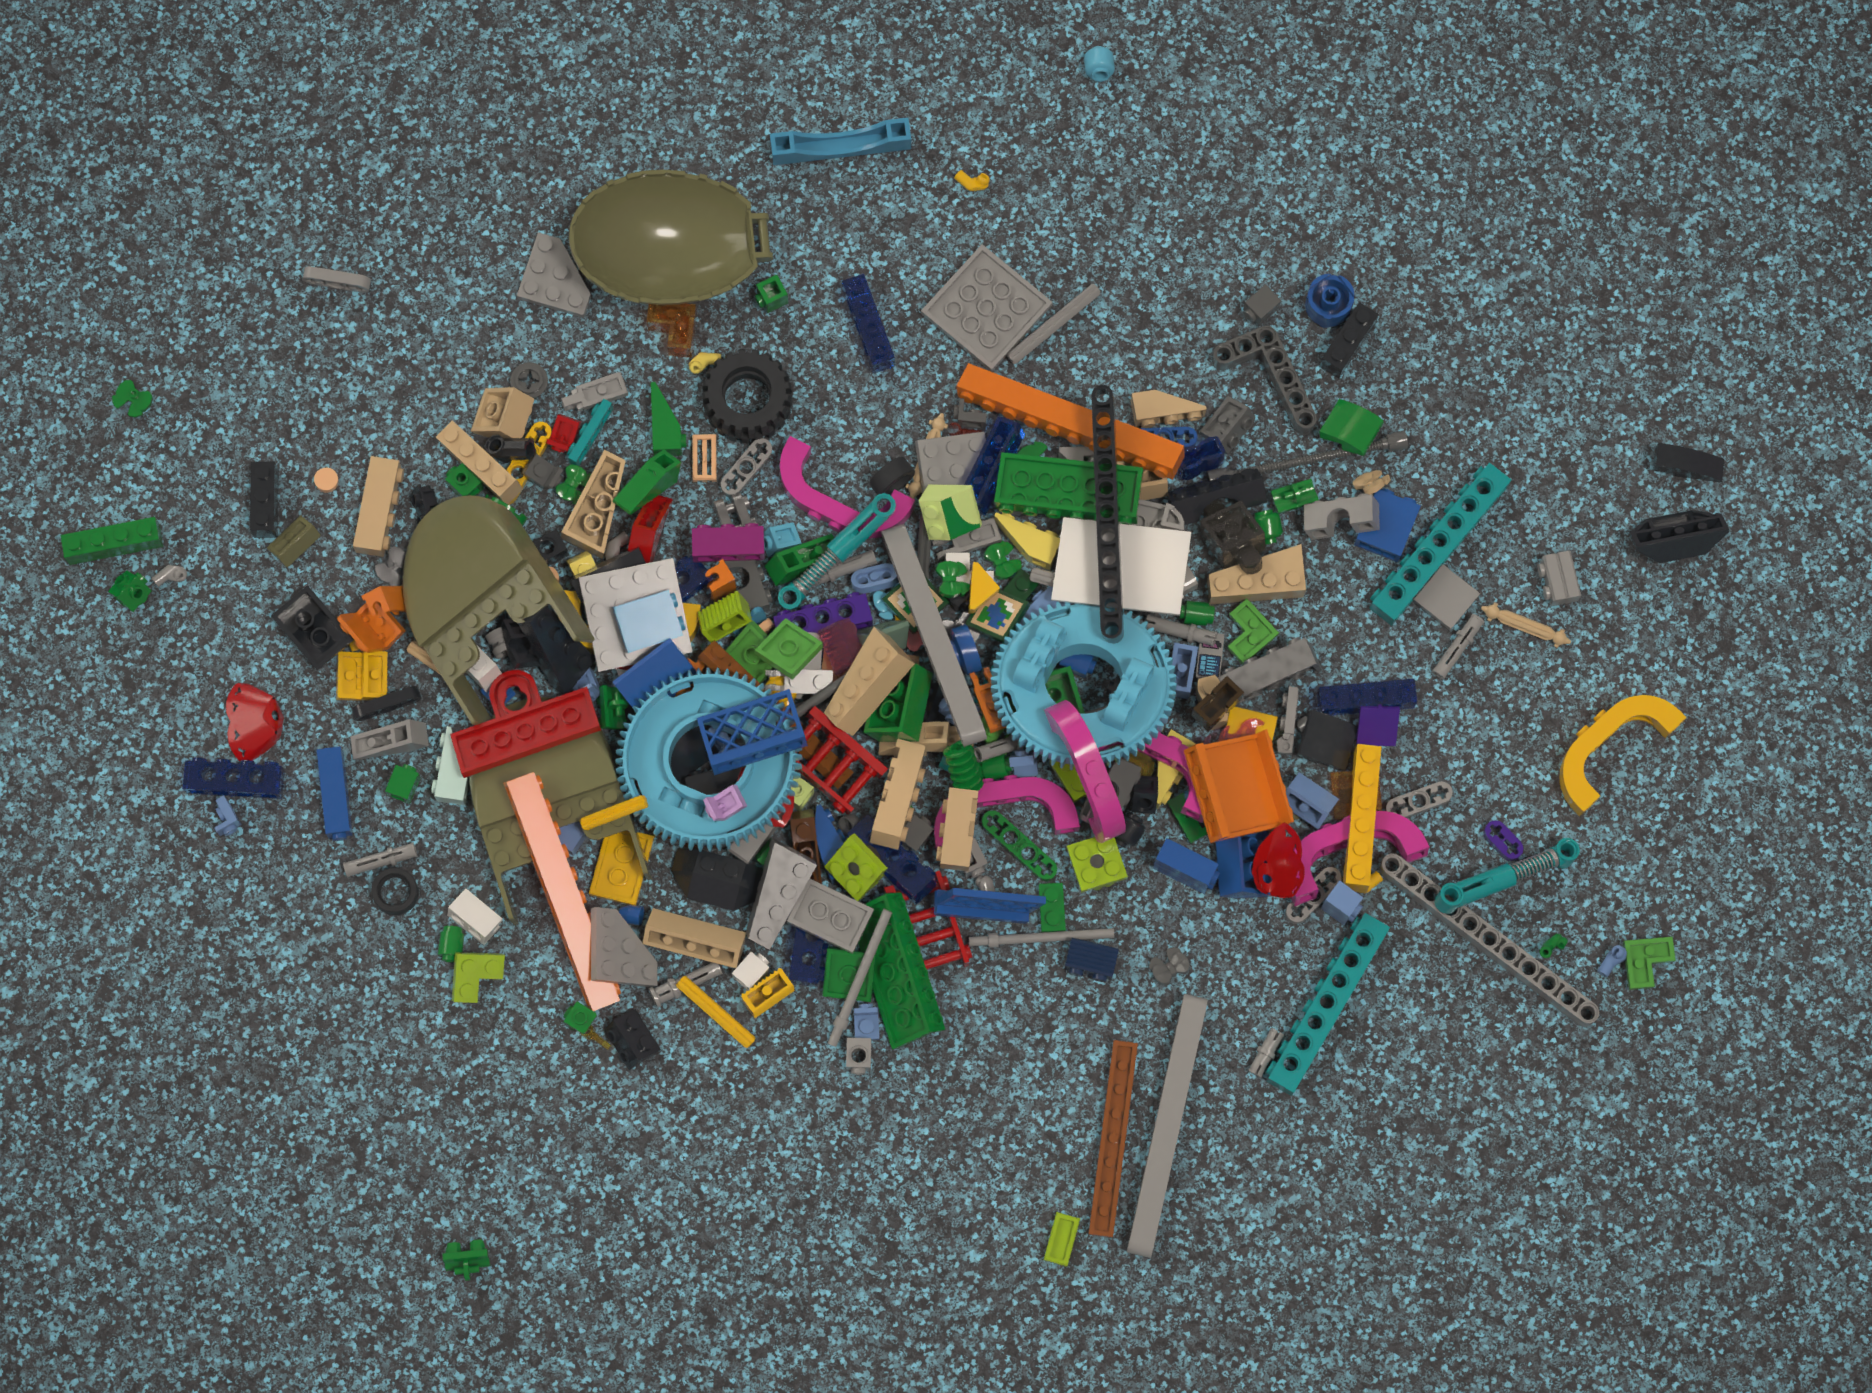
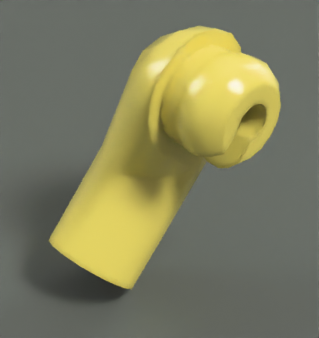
(702, 360)

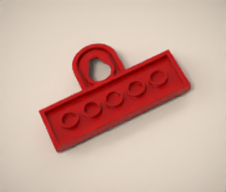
(523, 731)

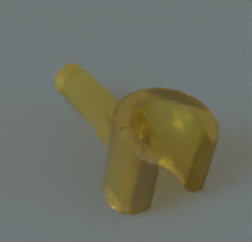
(593, 1035)

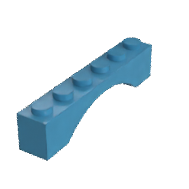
(804, 147)

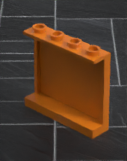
(1238, 786)

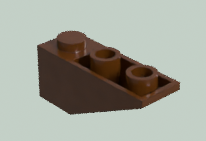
(805, 838)

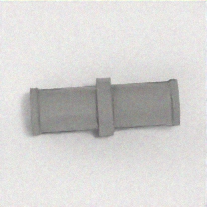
(1265, 1052)

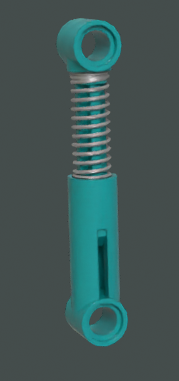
(839, 549)
(1504, 876)

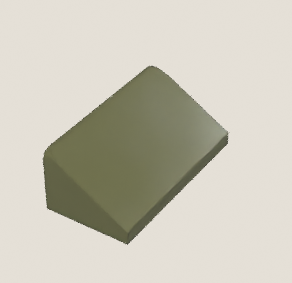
(294, 541)

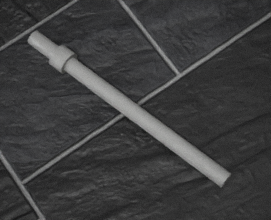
(995, 940)
(841, 1021)

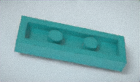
(589, 432)

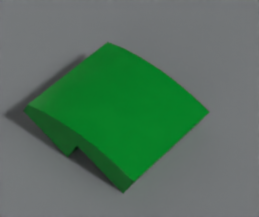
(1351, 427)

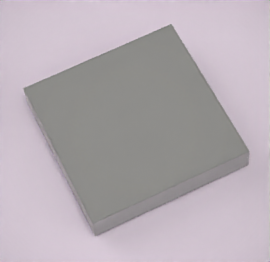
(1446, 597)

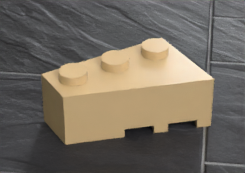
(957, 829)

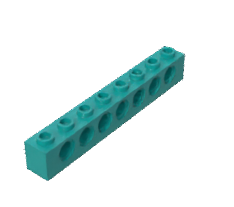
(1488, 477)
(1289, 1080)

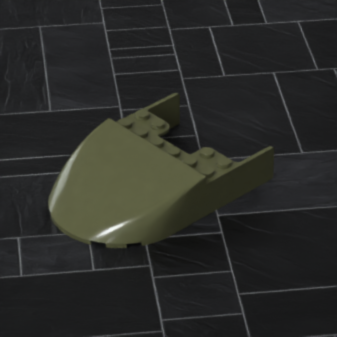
(462, 573)
(577, 782)

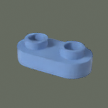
(874, 578)

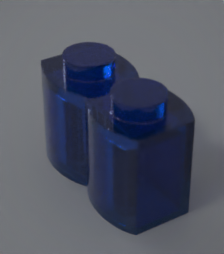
(1205, 456)

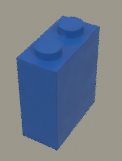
(1396, 522)
(1186, 866)

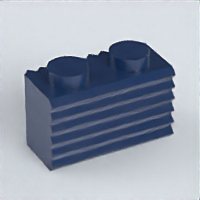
(1091, 960)

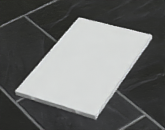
(1150, 566)

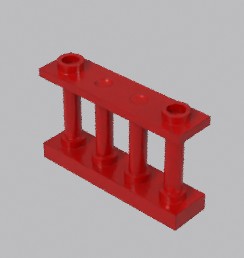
(853, 753)
(963, 950)

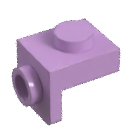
(725, 804)

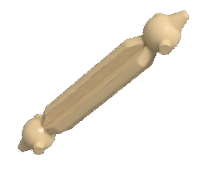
(938, 425)
(1526, 625)

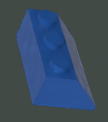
(657, 666)
(1236, 864)

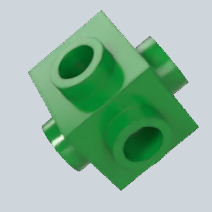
(130, 590)

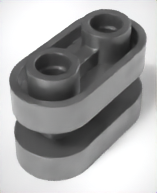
(739, 504)

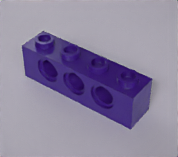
(855, 602)

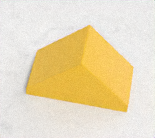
(981, 588)

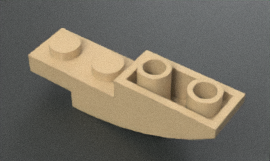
(933, 735)

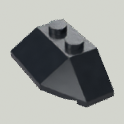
(1679, 535)
(716, 878)

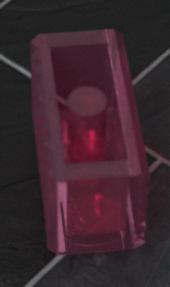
(840, 644)

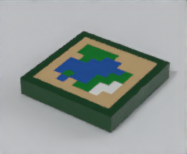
(897, 603)
(998, 616)

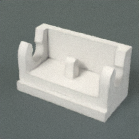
(474, 916)

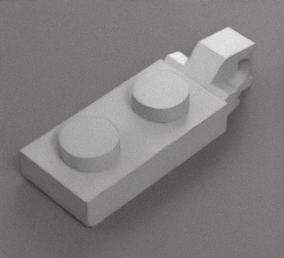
(593, 392)
(1287, 724)

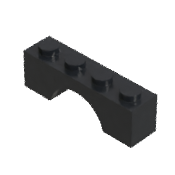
(1243, 487)

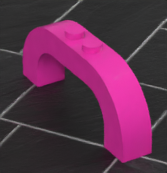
(823, 507)
(1170, 752)
(1017, 789)
(1107, 811)
(1334, 837)

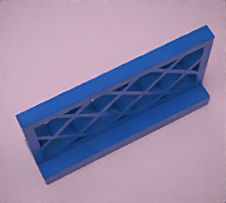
(761, 748)
(986, 905)

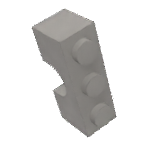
(1322, 516)

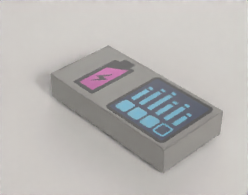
(1210, 658)

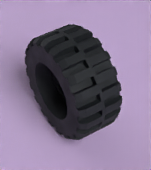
(741, 367)

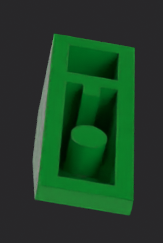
(665, 427)
(794, 561)

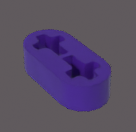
(1507, 837)

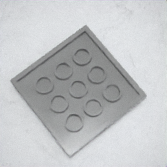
(986, 308)
(620, 586)

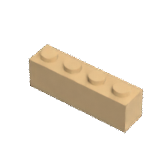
(479, 462)
(377, 506)
(694, 938)

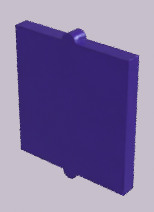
(1378, 725)

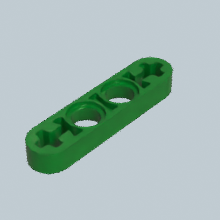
(1021, 843)

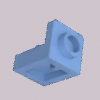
(227, 813)
(866, 1021)

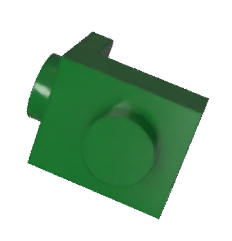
(579, 1018)

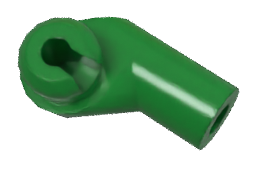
(1555, 941)

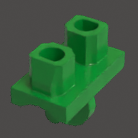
(1294, 496)
(612, 708)
(466, 1261)

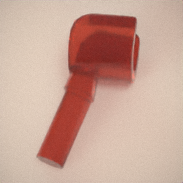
(961, 430)

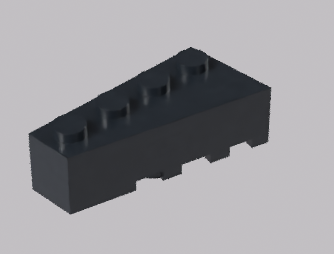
(559, 655)

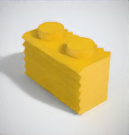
(767, 993)

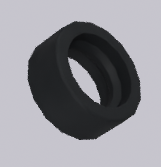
(892, 476)
(390, 873)

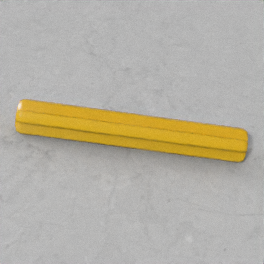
(715, 1011)

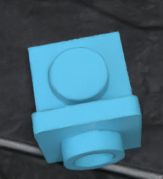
(780, 538)

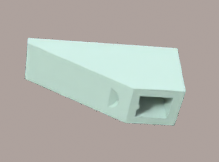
(450, 785)

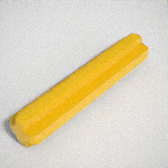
(614, 812)

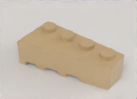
(1279, 578)
(868, 681)
(899, 794)

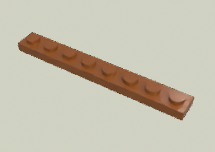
(716, 656)
(1113, 1139)

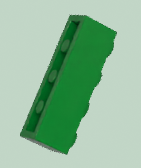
(112, 541)

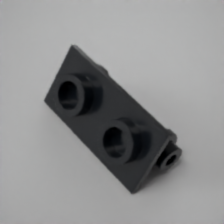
(423, 499)

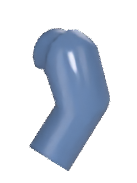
(1613, 958)

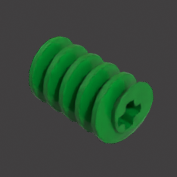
(963, 766)

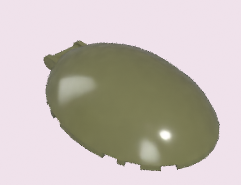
(667, 237)

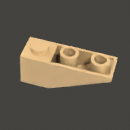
(1159, 407)

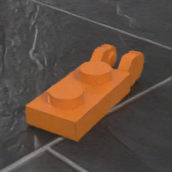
(984, 698)

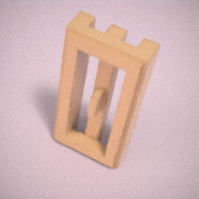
(704, 477)

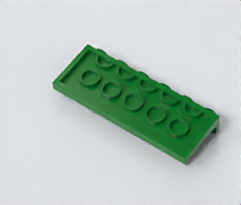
(1062, 488)
(901, 976)

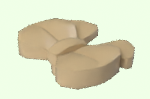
(1370, 483)

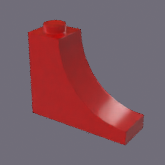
(649, 525)

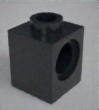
(552, 539)
(1145, 795)

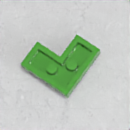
(1256, 632)
(1642, 955)

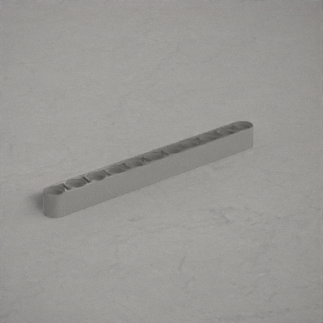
(934, 635)
(1494, 951)
(1167, 1126)

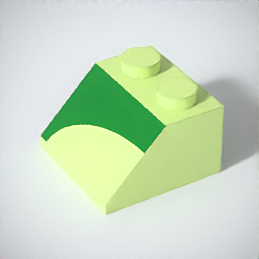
(949, 511)

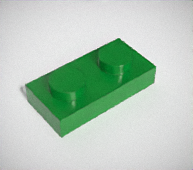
(1053, 912)

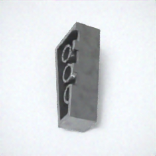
(1274, 668)
(778, 891)

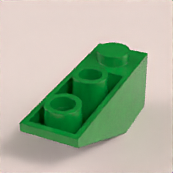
(649, 482)

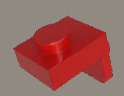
(563, 433)

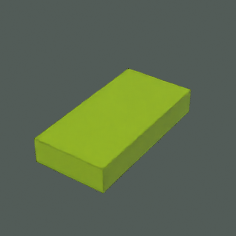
(1061, 1239)

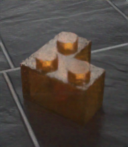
(678, 322)

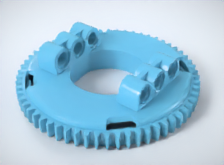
(1030, 655)
(677, 808)

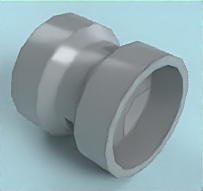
(496, 639)

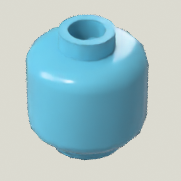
(1099, 63)

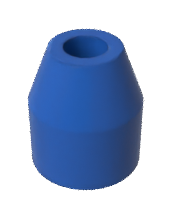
(632, 914)

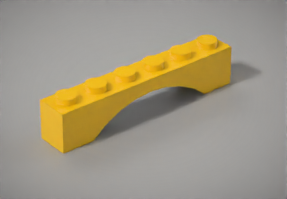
(1362, 817)

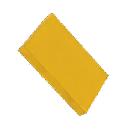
(618, 868)

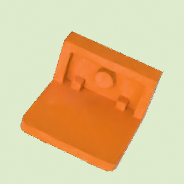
(371, 631)

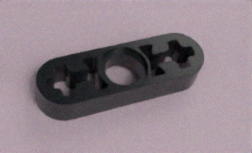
(386, 703)

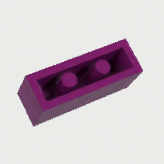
(728, 543)

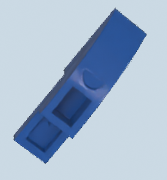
(828, 838)

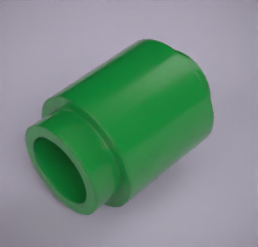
(1197, 613)
(995, 767)
(450, 941)

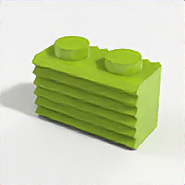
(724, 616)

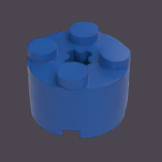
(1325, 312)

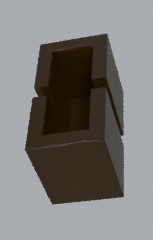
(1223, 698)

